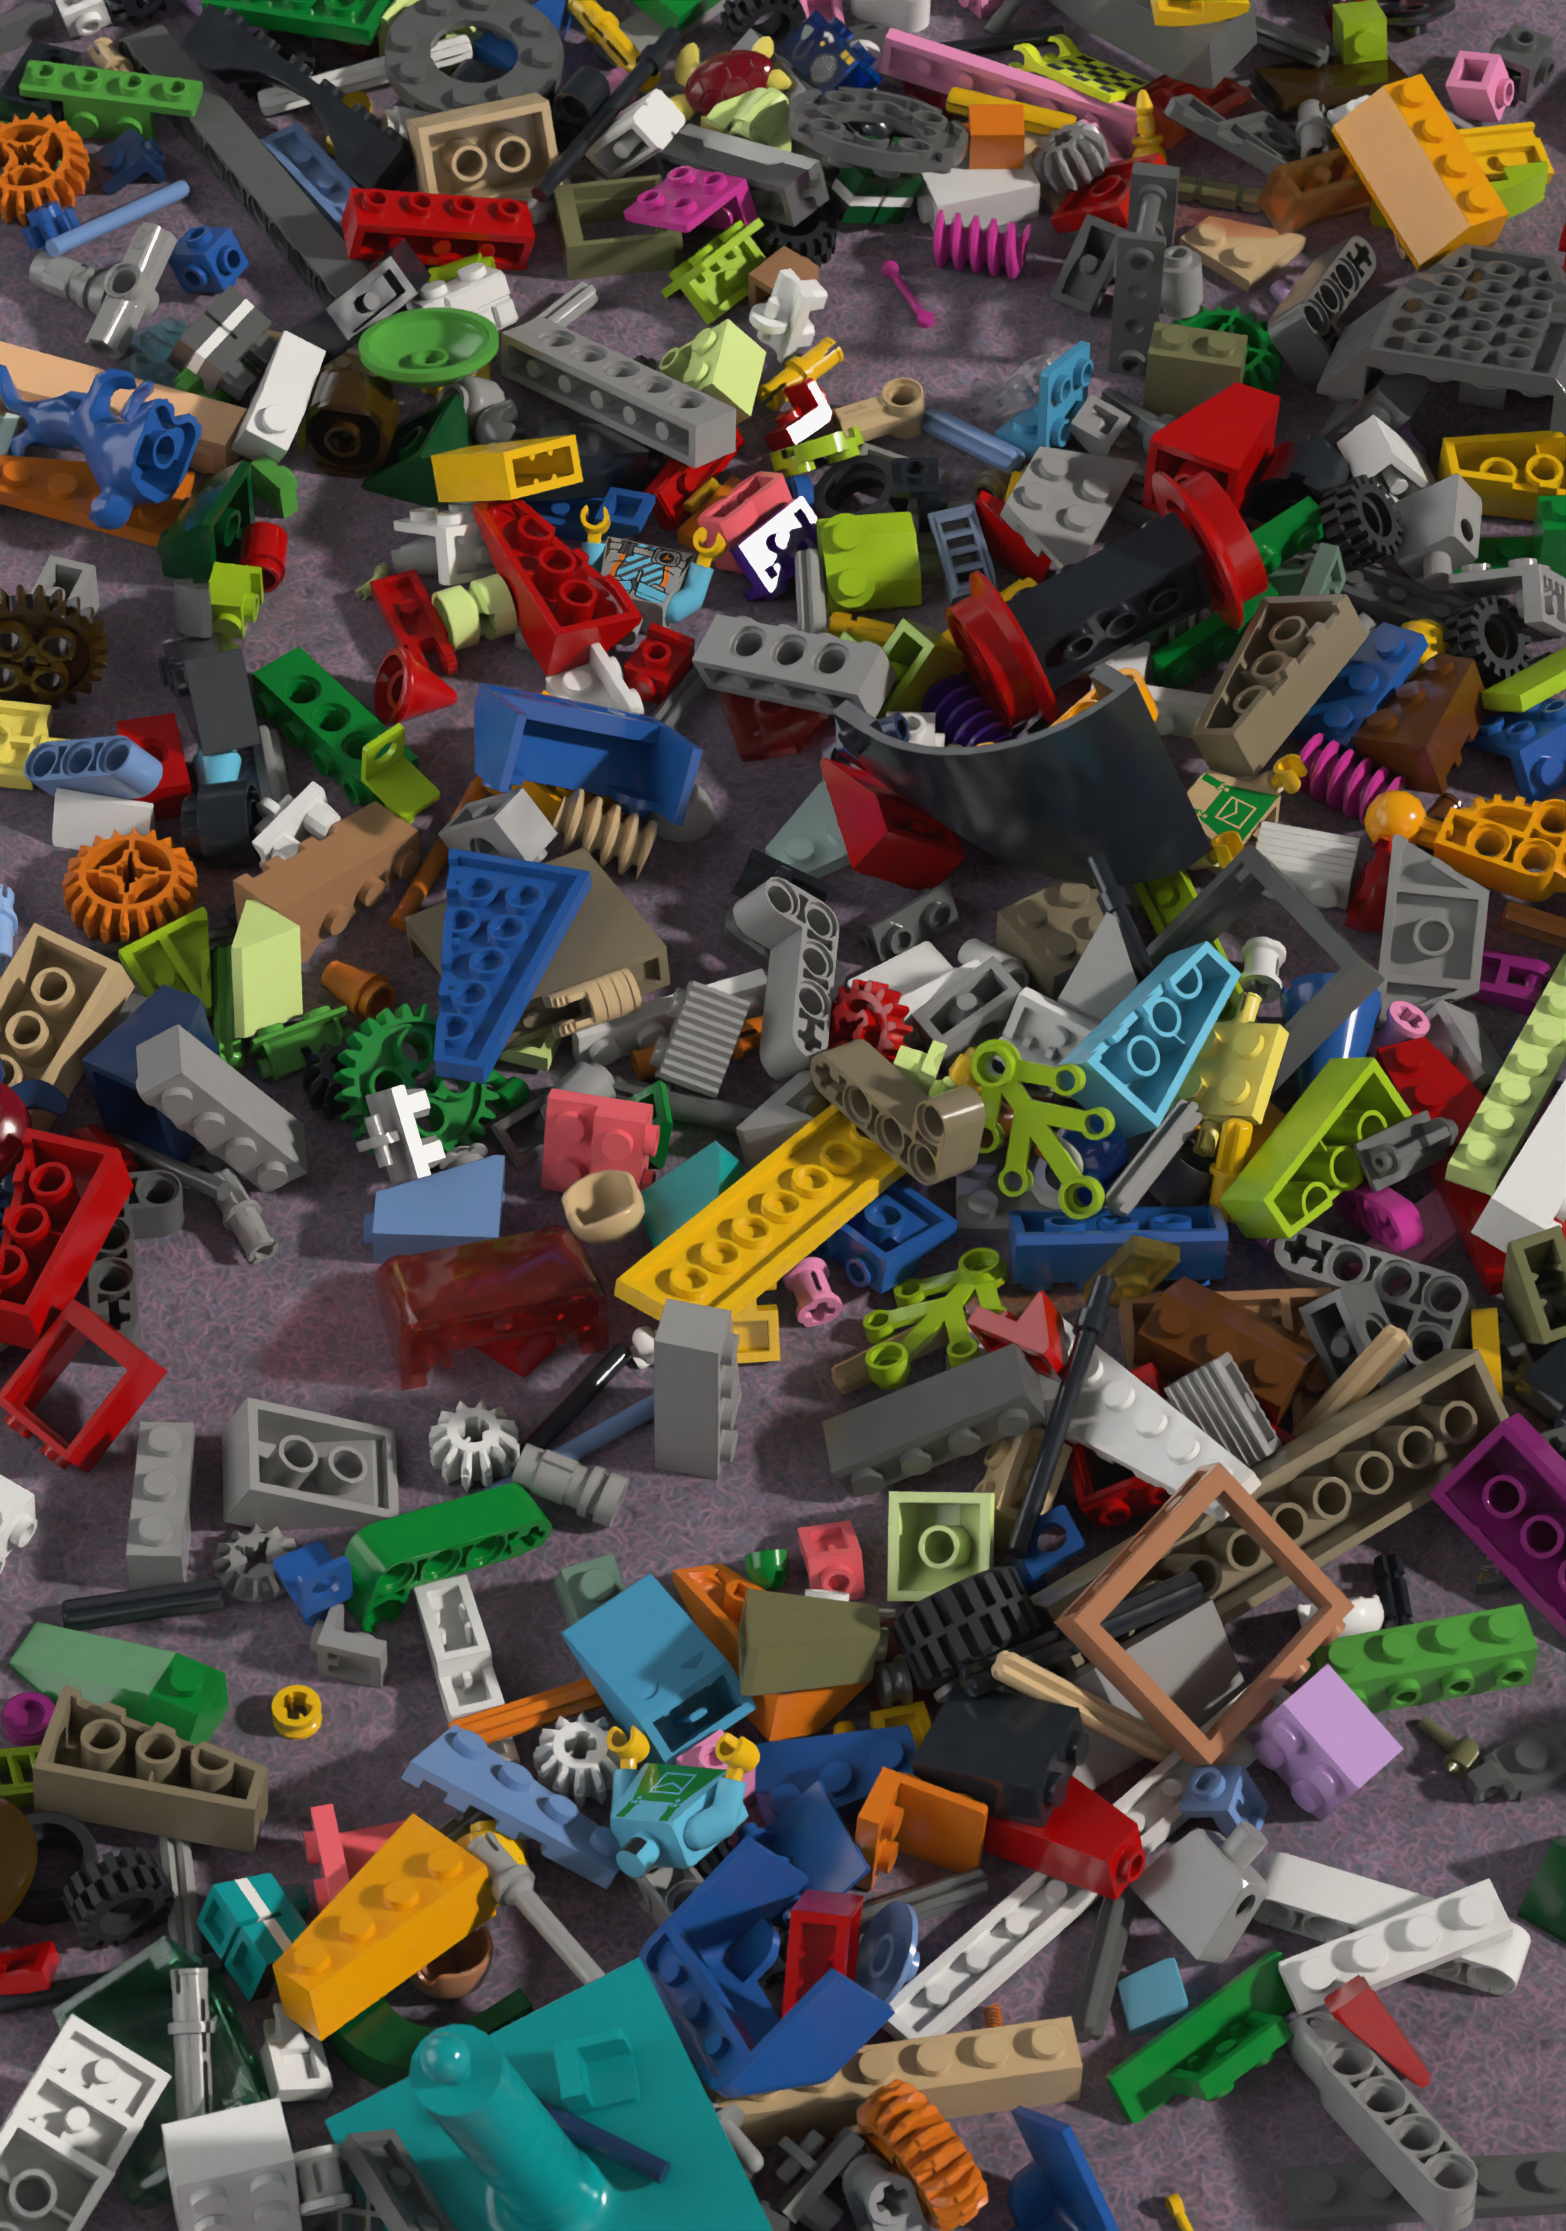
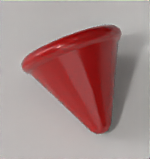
(408, 689)

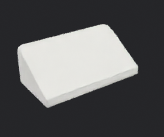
(83, 815)

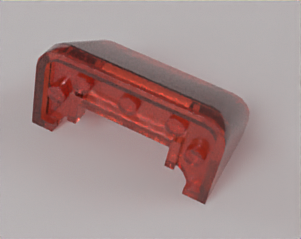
(489, 1296)

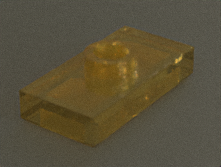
(1137, 1268)

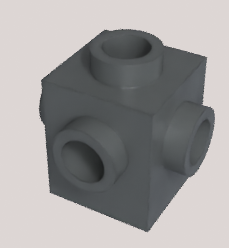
(1526, 59)

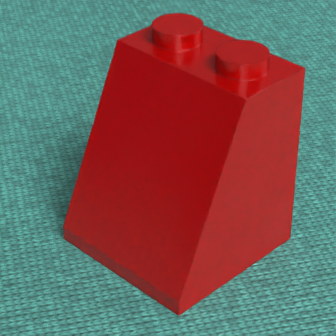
(1224, 436)

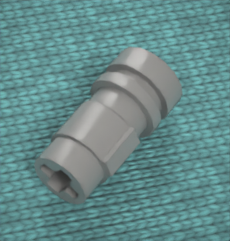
(69, 280)
(571, 1484)

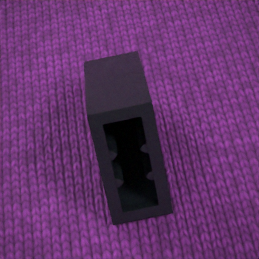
(605, 461)

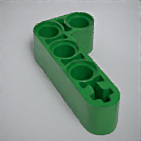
(436, 1545)

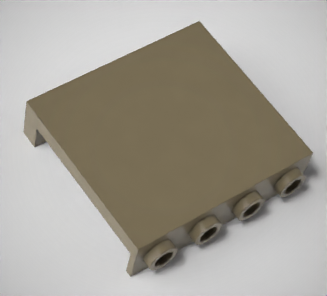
(600, 940)

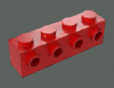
(438, 227)

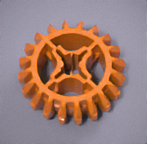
(28, 155)
(128, 886)
(925, 2149)

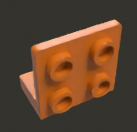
(919, 1821)

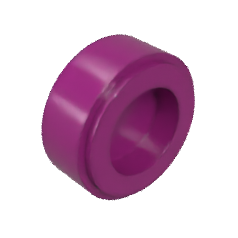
(26, 1718)

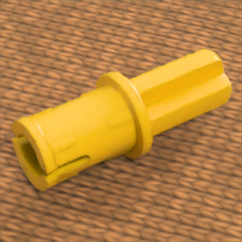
(1231, 1159)

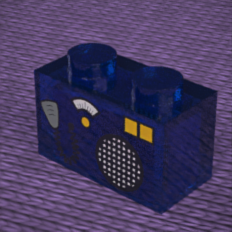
(828, 58)

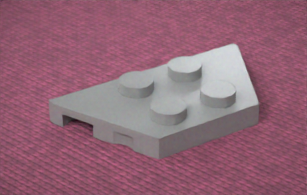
(1066, 501)
(1429, 931)

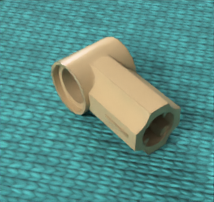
(894, 412)

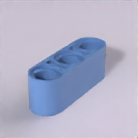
(95, 766)

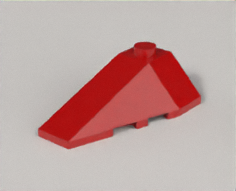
(554, 590)

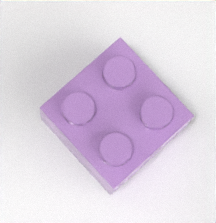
(1323, 1743)

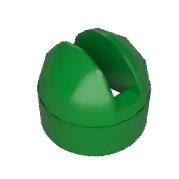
(768, 1568)

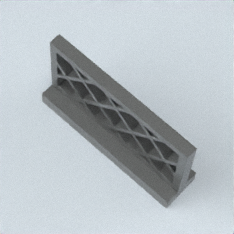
(392, 2184)

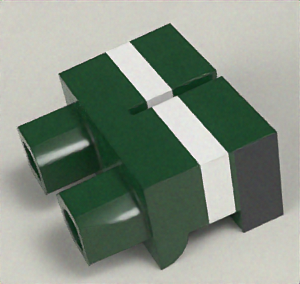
(866, 197)

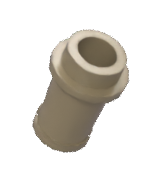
(994, 482)

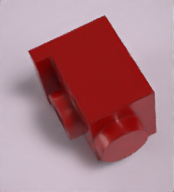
(658, 663)

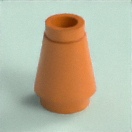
(359, 989)

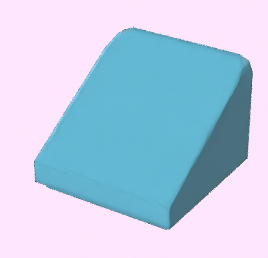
(1153, 1997)

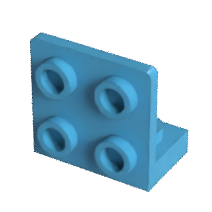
(1061, 396)

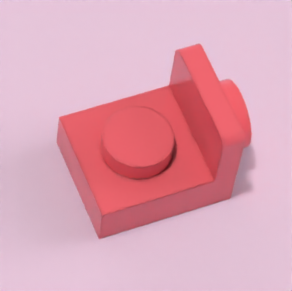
(833, 1558)

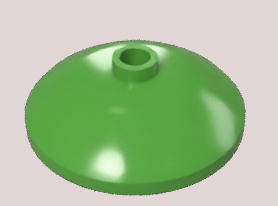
(429, 346)

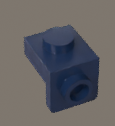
(126, 160)

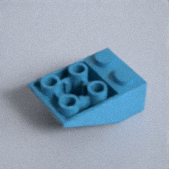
(657, 1670)

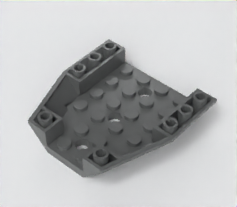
(1467, 319)

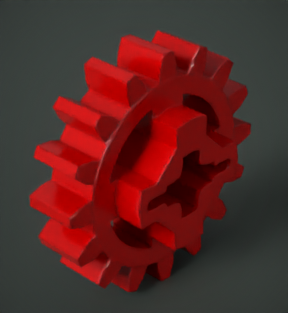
(879, 1026)

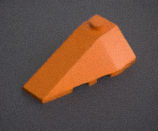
(716, 1605)

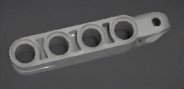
(1386, 2122)

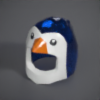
(1099, 1158)

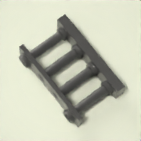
(1142, 265)

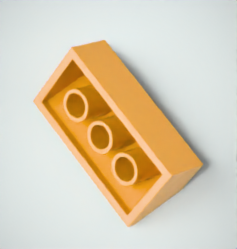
(1420, 172)

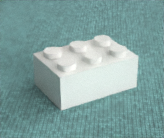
(233, 2170)

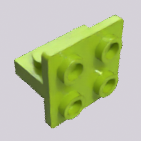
(719, 271)

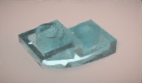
(155, 348)

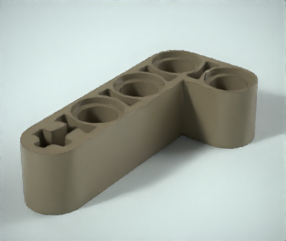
(921, 1133)

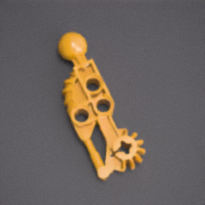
(1496, 825)

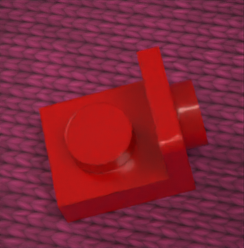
(808, 414)

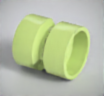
(475, 612)

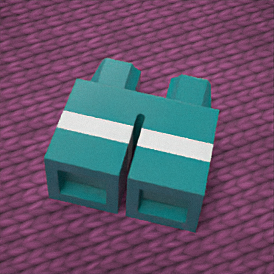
(252, 1926)

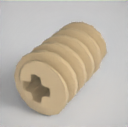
(604, 831)

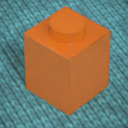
(995, 136)

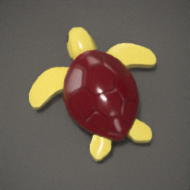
(724, 77)

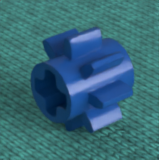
(48, 222)

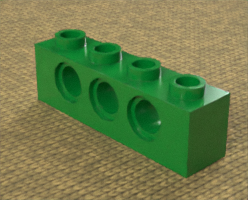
(320, 720)

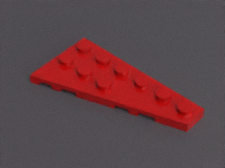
(1434, 1084)

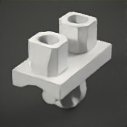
(784, 319)
(292, 822)

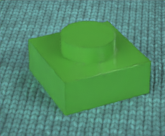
(275, 485)

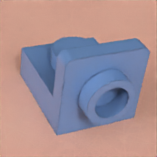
(1224, 1795)

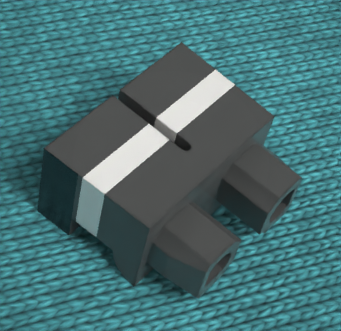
(220, 343)

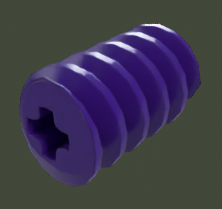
(964, 713)

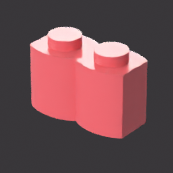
(742, 512)

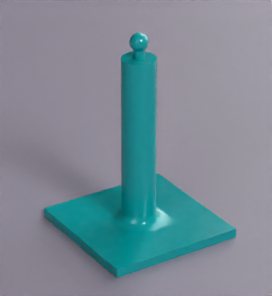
(510, 2166)

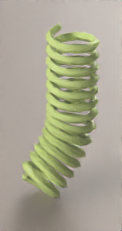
(376, 576)

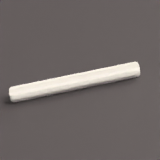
(362, 75)

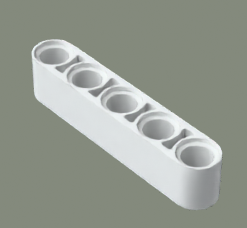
(1334, 1903)

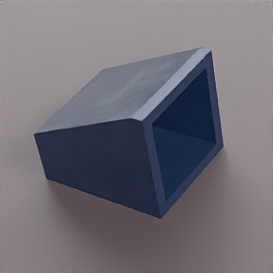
(114, 1070)

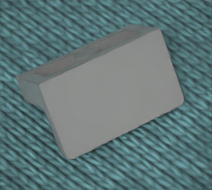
(1463, 1043)

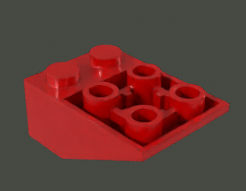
(888, 833)

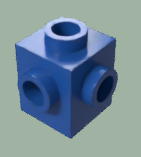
(207, 259)

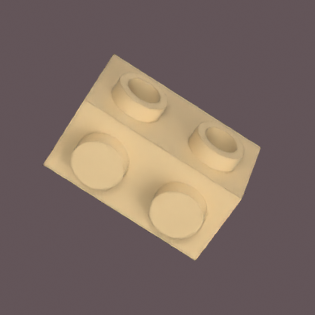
(1007, 1477)

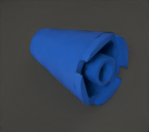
(1347, 1041)

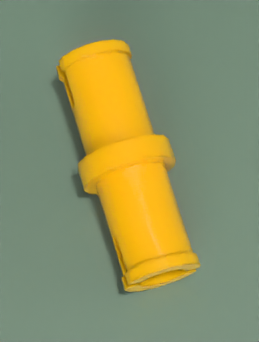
(810, 365)

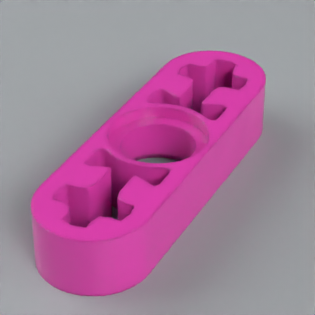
(1383, 1216)

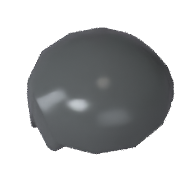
(499, 424)

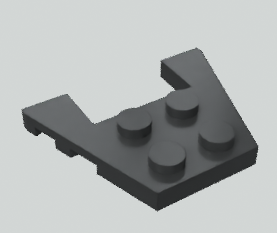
(1257, 137)

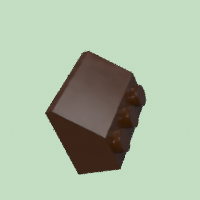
(1198, 1325)

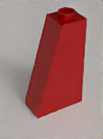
(1080, 1844)

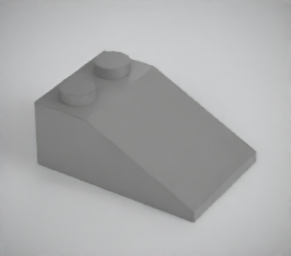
(306, 1469)

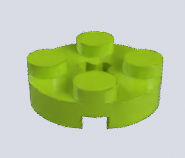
(833, 446)

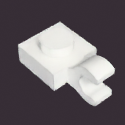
(293, 2064)

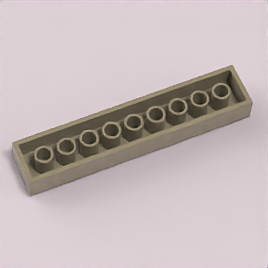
(1322, 1489)

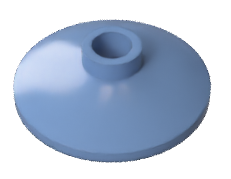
(889, 1951)

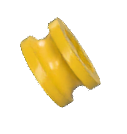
(304, 1726)

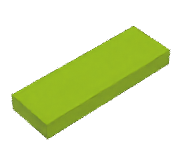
(1529, 685)

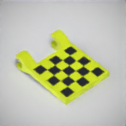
(1079, 71)

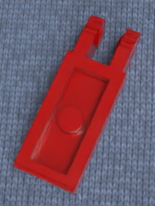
(413, 618)

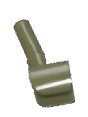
(1461, 1753)

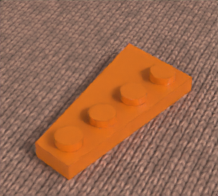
(66, 491)

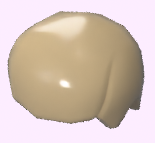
(604, 1207)

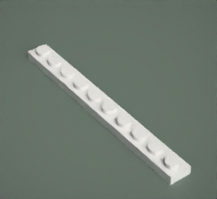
(1040, 1908)

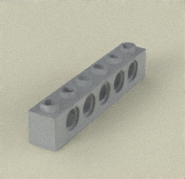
(618, 392)

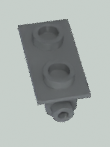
(911, 924)
(1405, 1149)

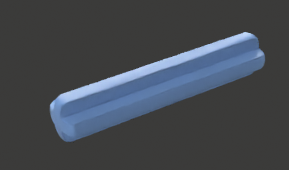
(973, 440)

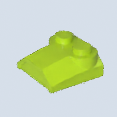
(869, 562)

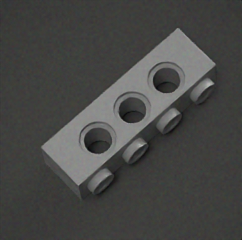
(793, 666)

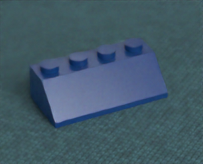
(1058, 1249)

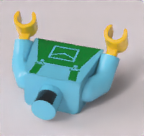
(675, 1811)

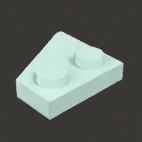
(811, 837)

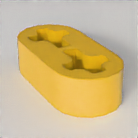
(1486, 1339)

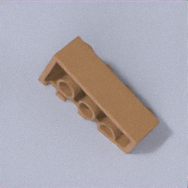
(335, 875)

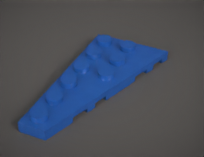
(496, 946)

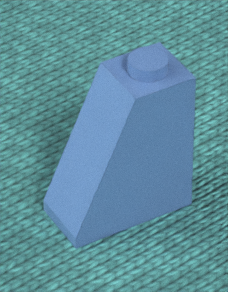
(439, 1210)

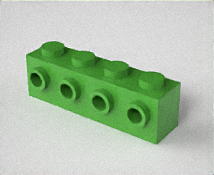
(1433, 1658)

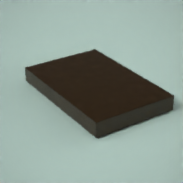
(1329, 84)

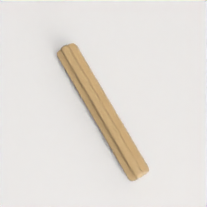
(1094, 1711)

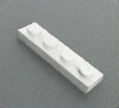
(642, 1028)
(1398, 1946)

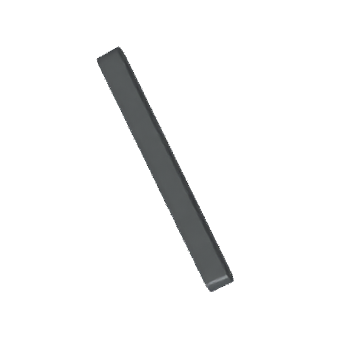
(250, 171)

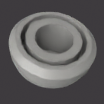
(697, 822)

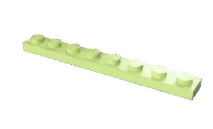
(1515, 1094)

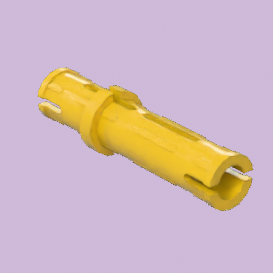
(604, 30)

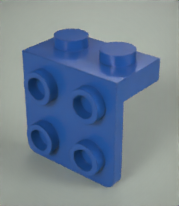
(1532, 742)

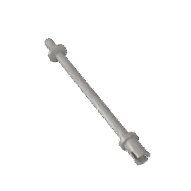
(513, 1886)

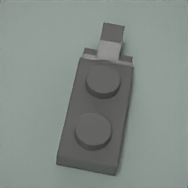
(1521, 1766)

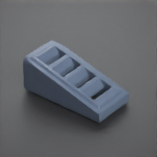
(955, 590)

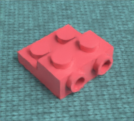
(594, 1136)

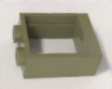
(609, 256)

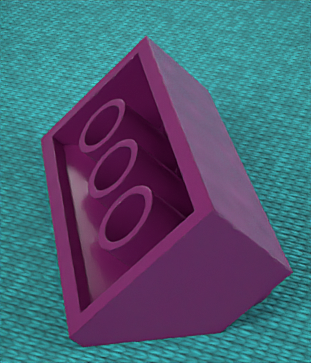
(1514, 1509)

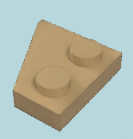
(1242, 250)

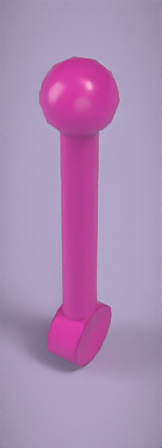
(924, 318)

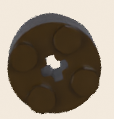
(349, 423)

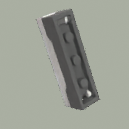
(780, 182)

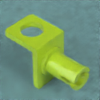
(395, 778)

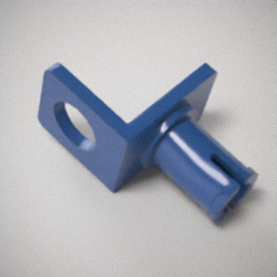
(1038, 1561)
(314, 1580)

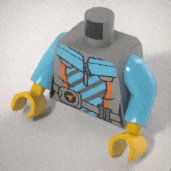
(659, 580)

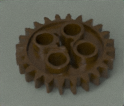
(48, 647)

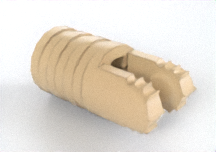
(599, 1000)

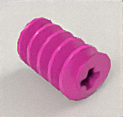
(980, 246)
(1341, 782)

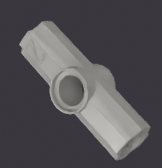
(130, 291)

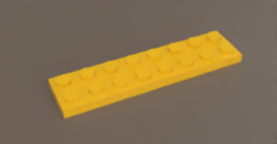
(764, 1220)

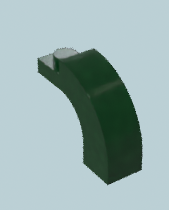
(382, 2043)

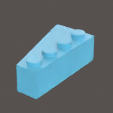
(1152, 1039)

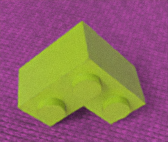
(919, 660)

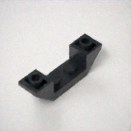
(376, 295)

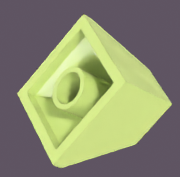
(937, 1541)

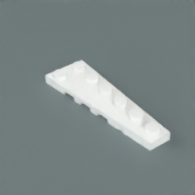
(1140, 1429)

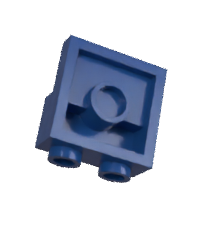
(888, 1238)

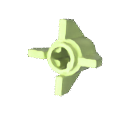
(755, 117)

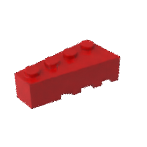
(55, 1228)

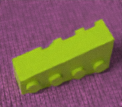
(1312, 1150)

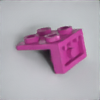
(693, 199)

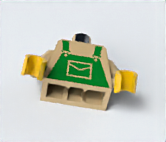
(1236, 806)

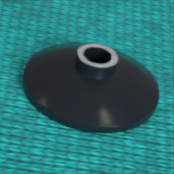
(1414, 15)

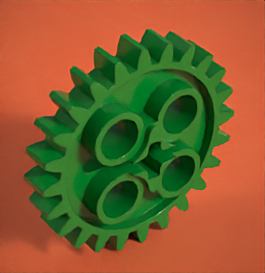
(379, 1057)

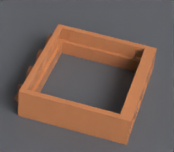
(1083, 1617)

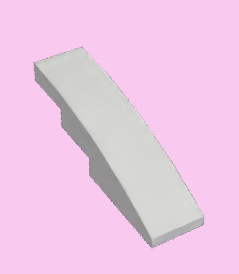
(460, 1653)

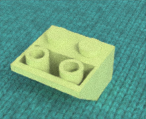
(720, 364)

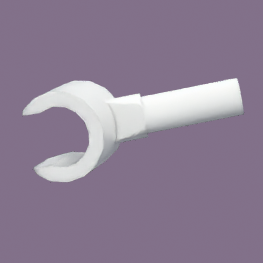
(643, 1347)

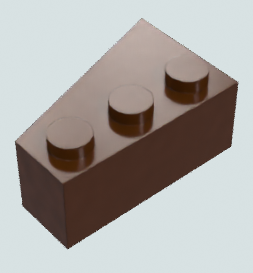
(1425, 724)

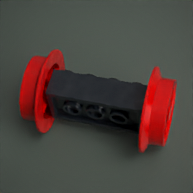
(1110, 600)

